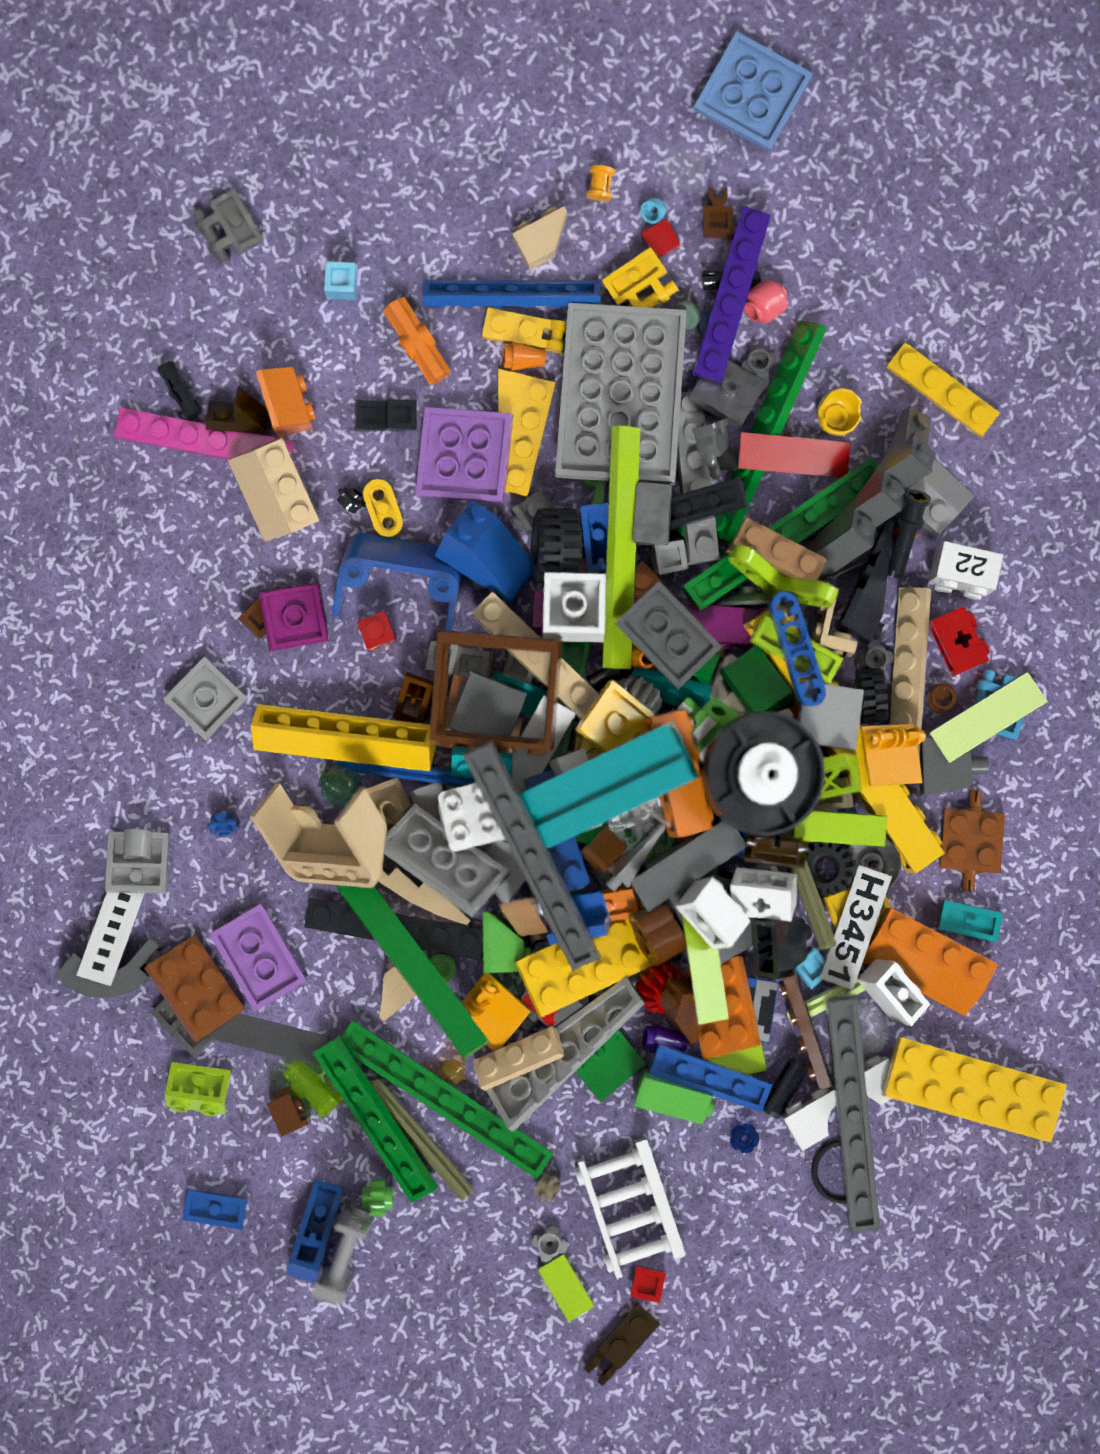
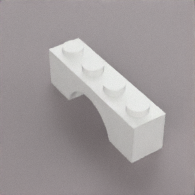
(810, 1120)

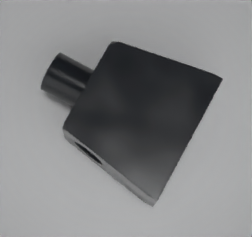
(779, 945)

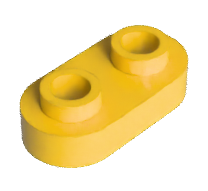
(383, 509)

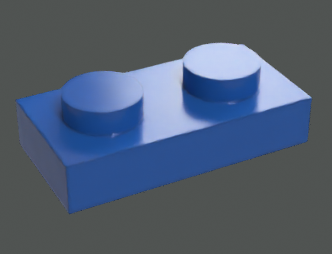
(215, 1209)

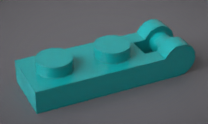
(697, 691)

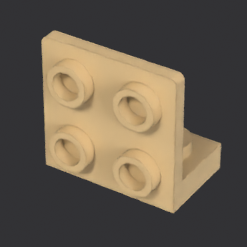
(838, 642)

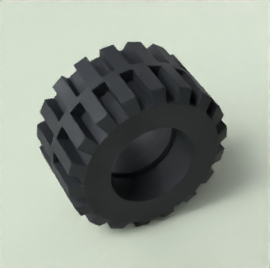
(556, 542)

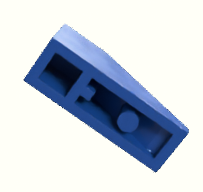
(595, 536)
(314, 1231)

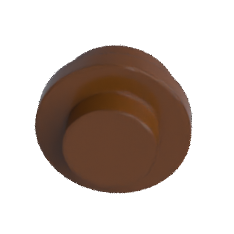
(941, 697)

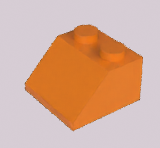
(285, 401)

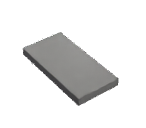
(460, 876)

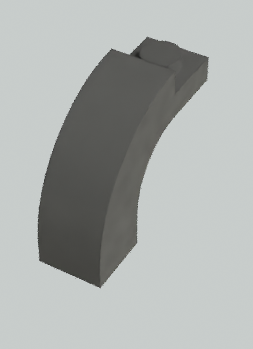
(125, 980)

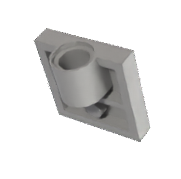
(137, 862)

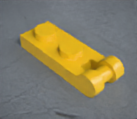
(523, 329)

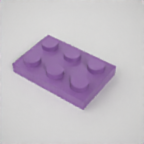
(258, 957)

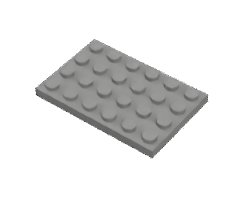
(620, 371)

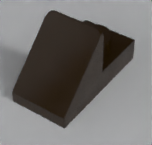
(241, 416)

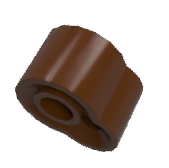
(657, 933)

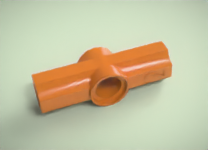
(416, 341)

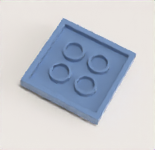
(753, 91)

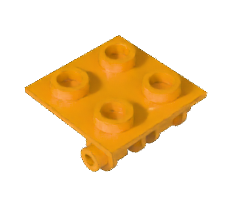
(892, 754)
(495, 1010)

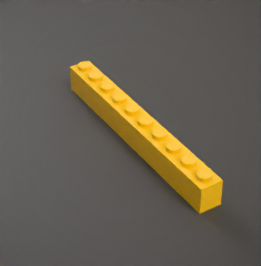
(904, 821)

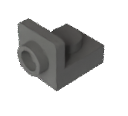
(525, 511)

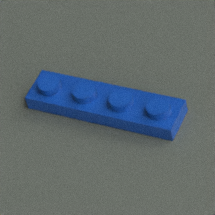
(565, 854)
(710, 1077)

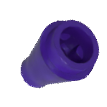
(658, 1034)

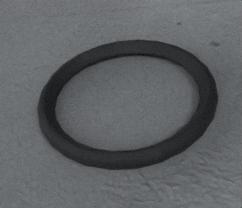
(814, 1173)

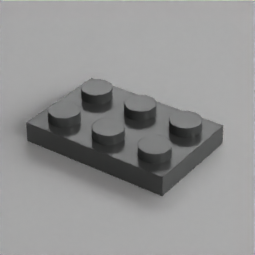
(668, 635)

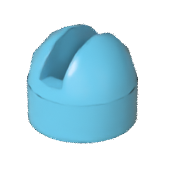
(646, 209)

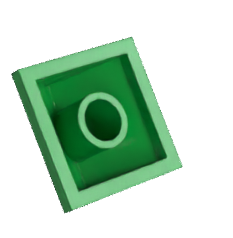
(757, 683)

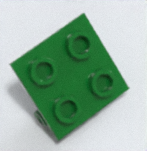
(610, 1066)

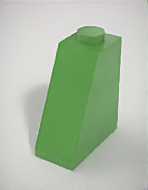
(672, 1098)

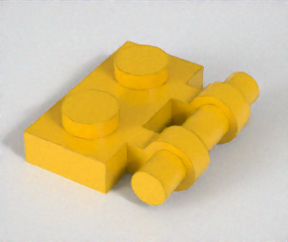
(635, 277)

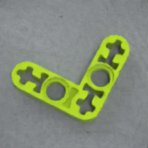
(772, 582)

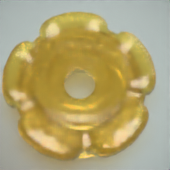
(453, 1071)

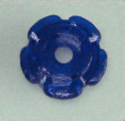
(752, 1138)

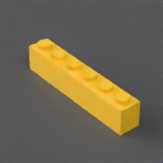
(342, 737)

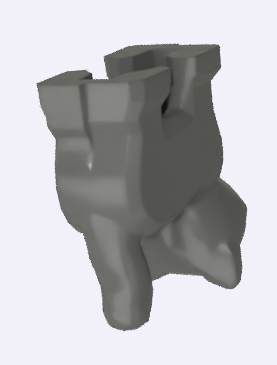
(714, 446)

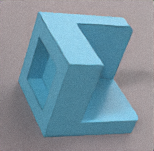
(341, 280)

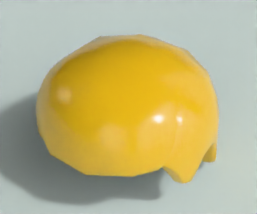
(839, 411)

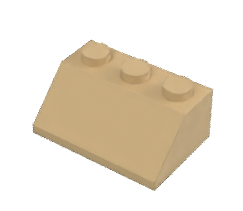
(273, 489)

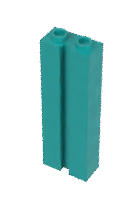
(610, 785)

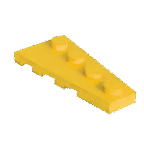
(530, 403)

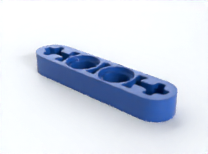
(802, 647)

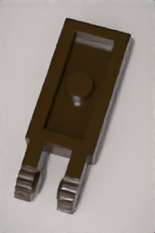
(623, 1341)

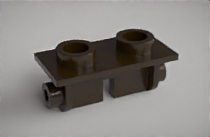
(767, 850)

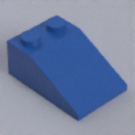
(486, 552)

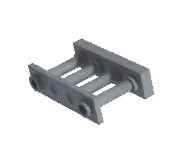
(337, 1280)

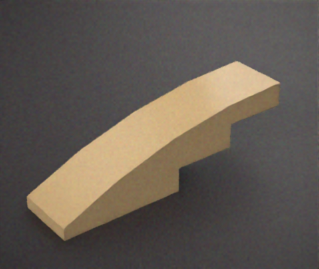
(422, 896)

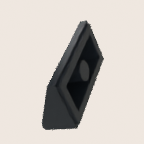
(785, 1087)

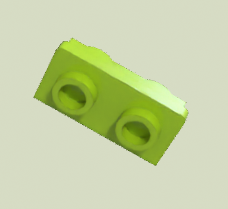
(197, 1089)

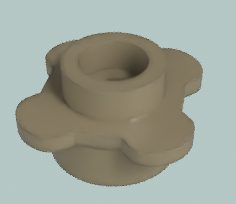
(547, 1188)

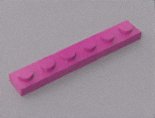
(186, 435)

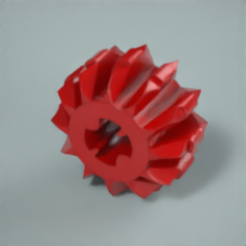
(653, 984)

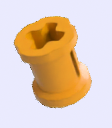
(600, 183)

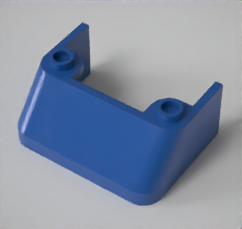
(400, 555)

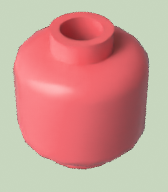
(765, 301)

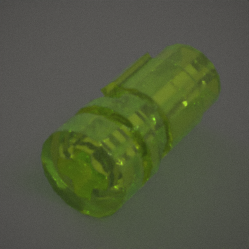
(309, 1085)

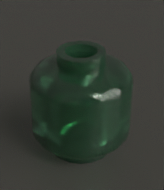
(339, 785)

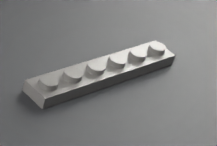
(694, 474)

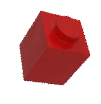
(376, 631)

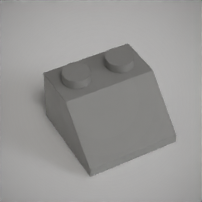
(947, 499)

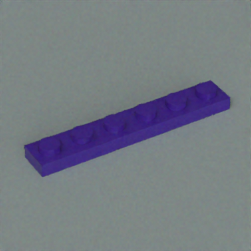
(731, 294)

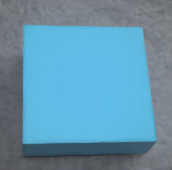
(811, 968)

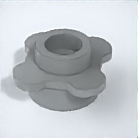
(558, 1246)

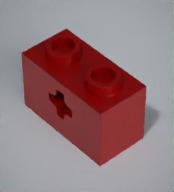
(956, 656)

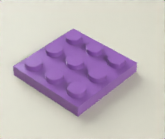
(464, 455)

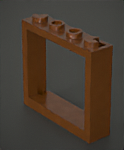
(505, 743)

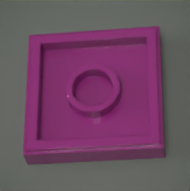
(293, 617)

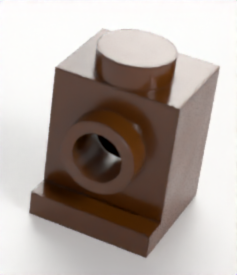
(287, 1111)

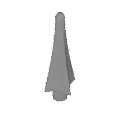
(628, 866)

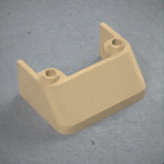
(320, 852)

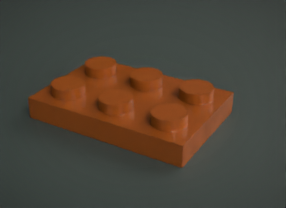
(194, 988)

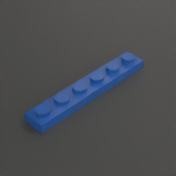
(509, 293)

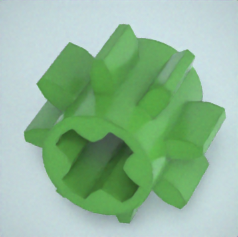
(377, 1198)

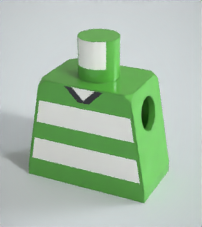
(707, 721)

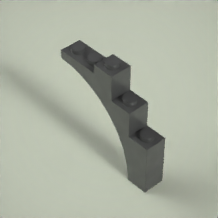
(882, 496)

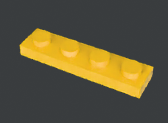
(943, 390)

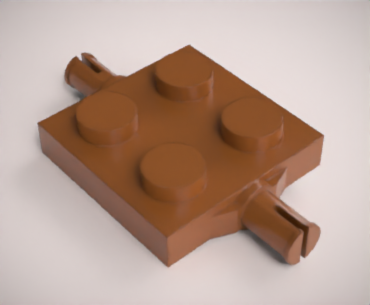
(972, 840)

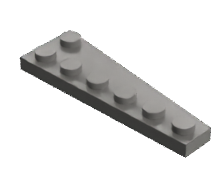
(580, 1039)

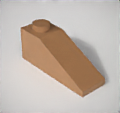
(526, 918)

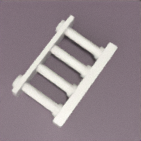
(659, 1213)

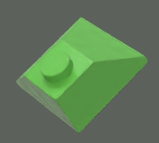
(501, 944)

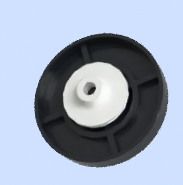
(763, 773)

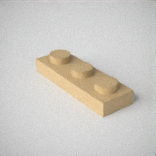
(518, 1058)

